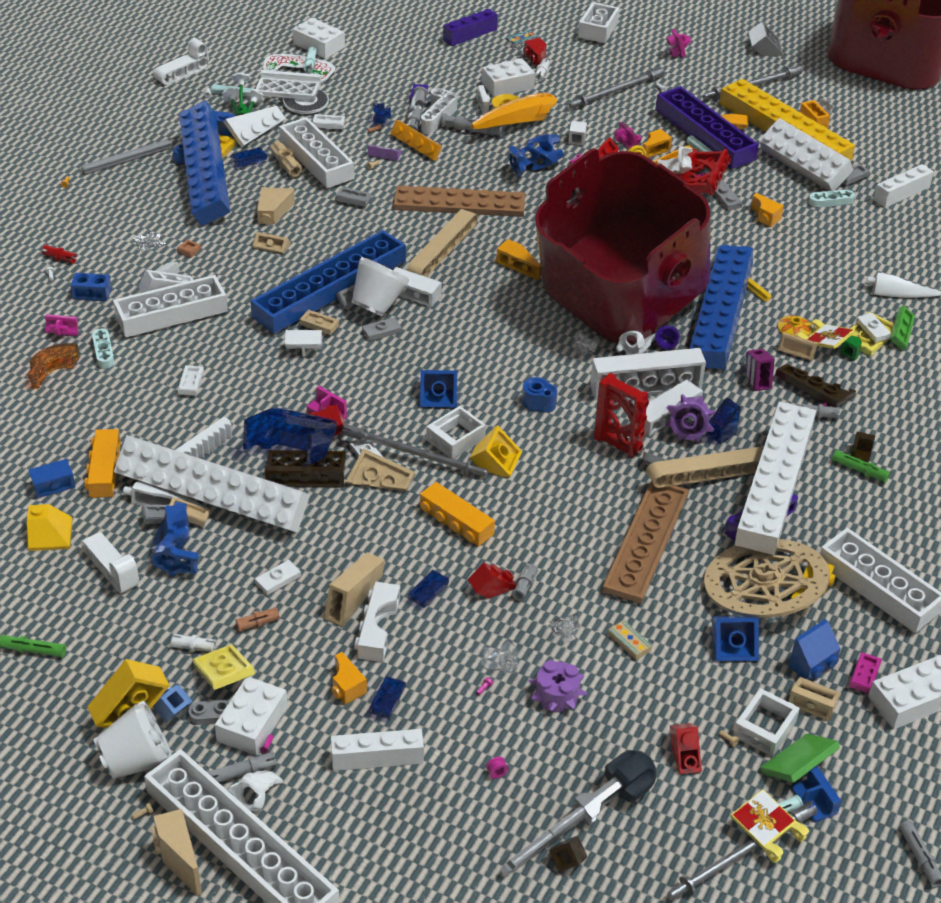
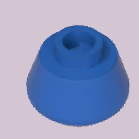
(178, 155)

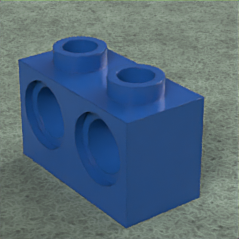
(91, 286)

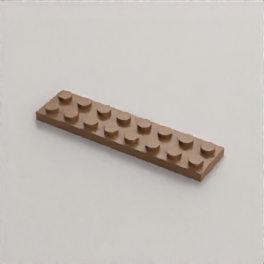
(453, 200)
(645, 542)

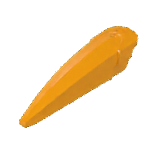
(524, 109)

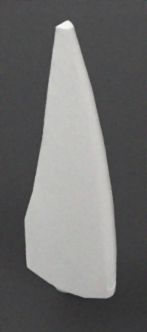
(894, 286)
(148, 494)

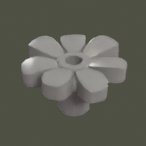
(828, 106)

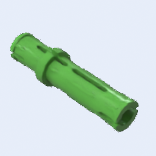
(868, 469)
(23, 644)

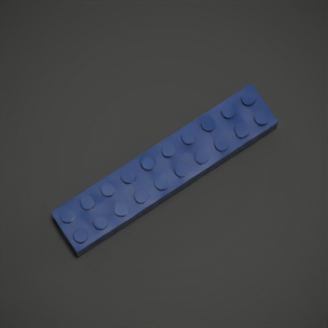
(204, 163)
(320, 283)
(723, 304)

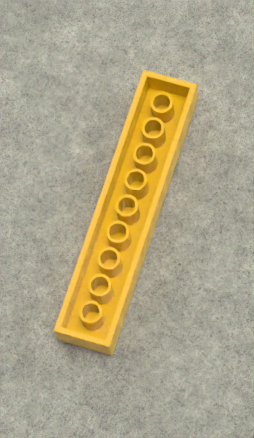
(765, 110)

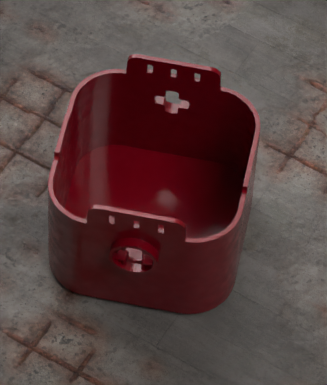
(889, 40)
(625, 245)

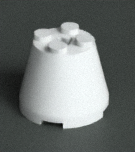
(377, 286)
(133, 743)

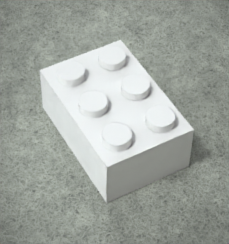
(598, 22)
(320, 36)
(508, 77)
(251, 715)

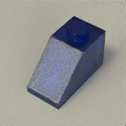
(725, 421)

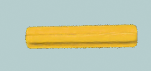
(758, 290)

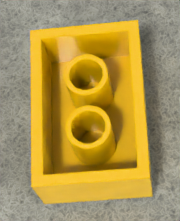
(126, 687)

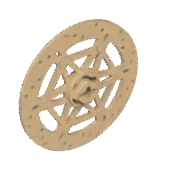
(767, 578)

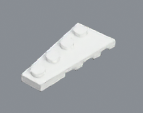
(253, 124)

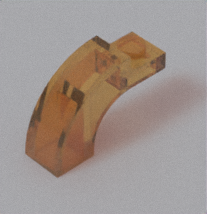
(52, 359)

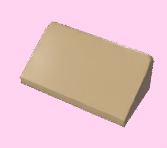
(271, 243)

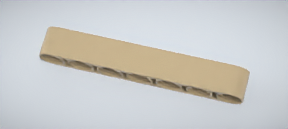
(443, 243)
(704, 467)

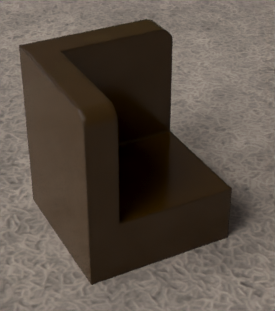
(863, 446)
(568, 853)

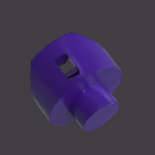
(668, 337)

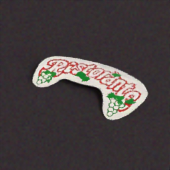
(275, 61)

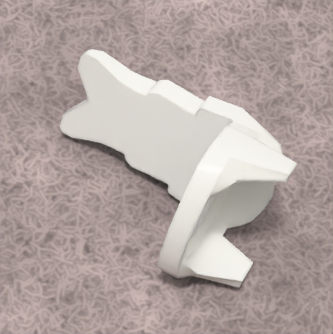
(680, 164)
(639, 347)
(260, 782)

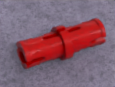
(59, 253)

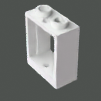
(452, 448)
(765, 740)

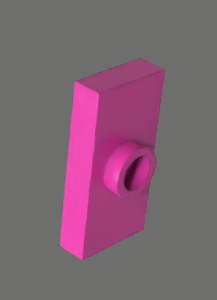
(865, 672)

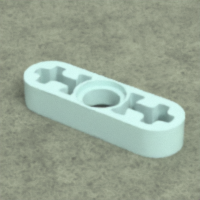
(840, 197)
(103, 353)

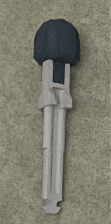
(629, 778)

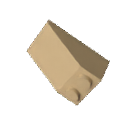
(175, 847)

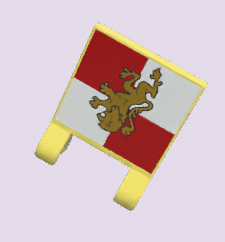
(827, 335)
(766, 822)

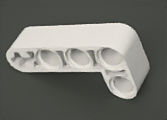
(184, 66)
(441, 102)
(118, 569)

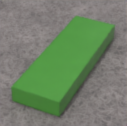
(902, 327)

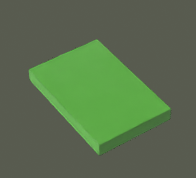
(800, 757)

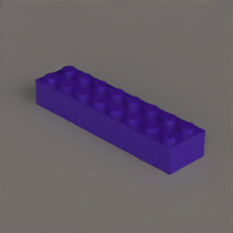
(706, 125)

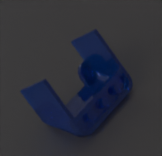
(290, 430)

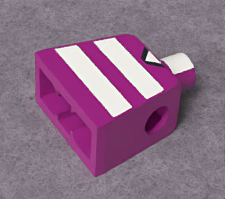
(759, 369)

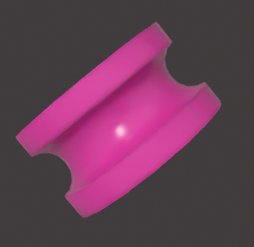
(497, 767)

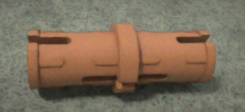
(269, 615)

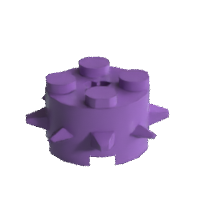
(686, 427)
(557, 686)

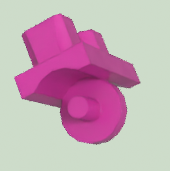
(680, 41)
(627, 136)
(61, 324)

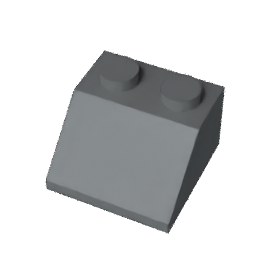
(765, 41)

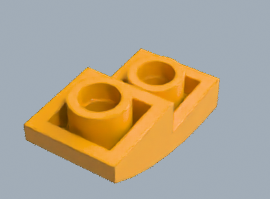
(738, 120)

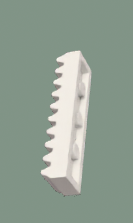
(208, 439)

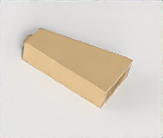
(352, 588)

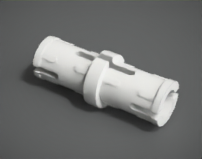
(542, 70)
(193, 643)

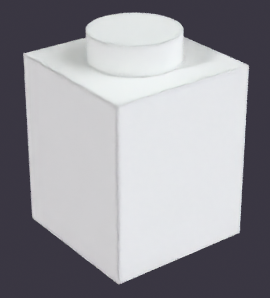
(577, 133)

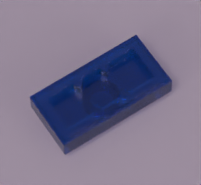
(249, 157)
(428, 588)
(387, 697)

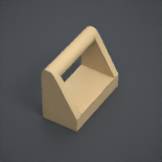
(813, 702)

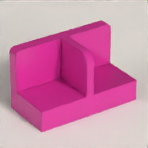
(325, 398)

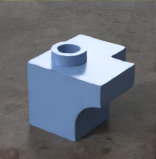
(172, 703)

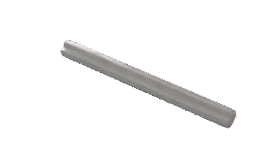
(126, 156)

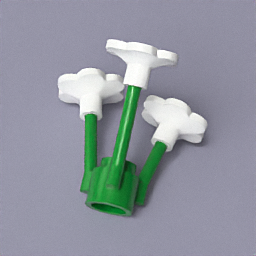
(232, 95)

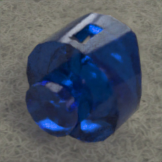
(381, 113)

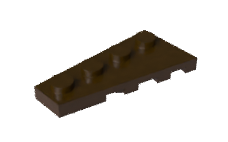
(815, 385)

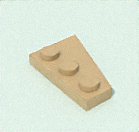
(379, 472)

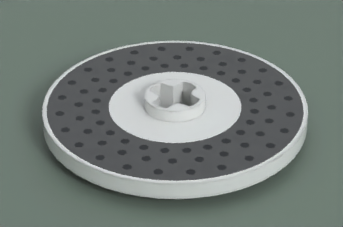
(307, 106)

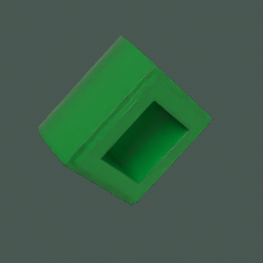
(851, 347)

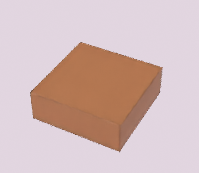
(189, 248)

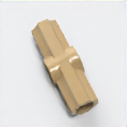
(286, 159)

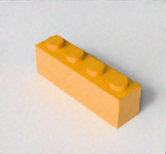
(102, 461)
(457, 514)

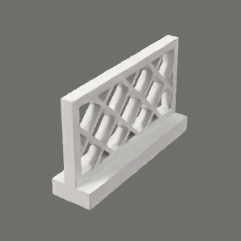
(294, 81)

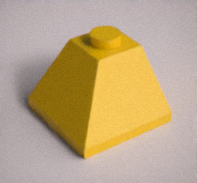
(496, 453)
(48, 528)

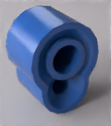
(539, 395)

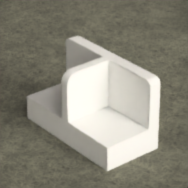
(303, 339)

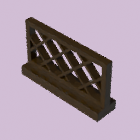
(311, 475)

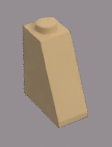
(274, 204)

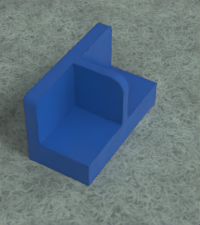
(52, 478)
(820, 793)

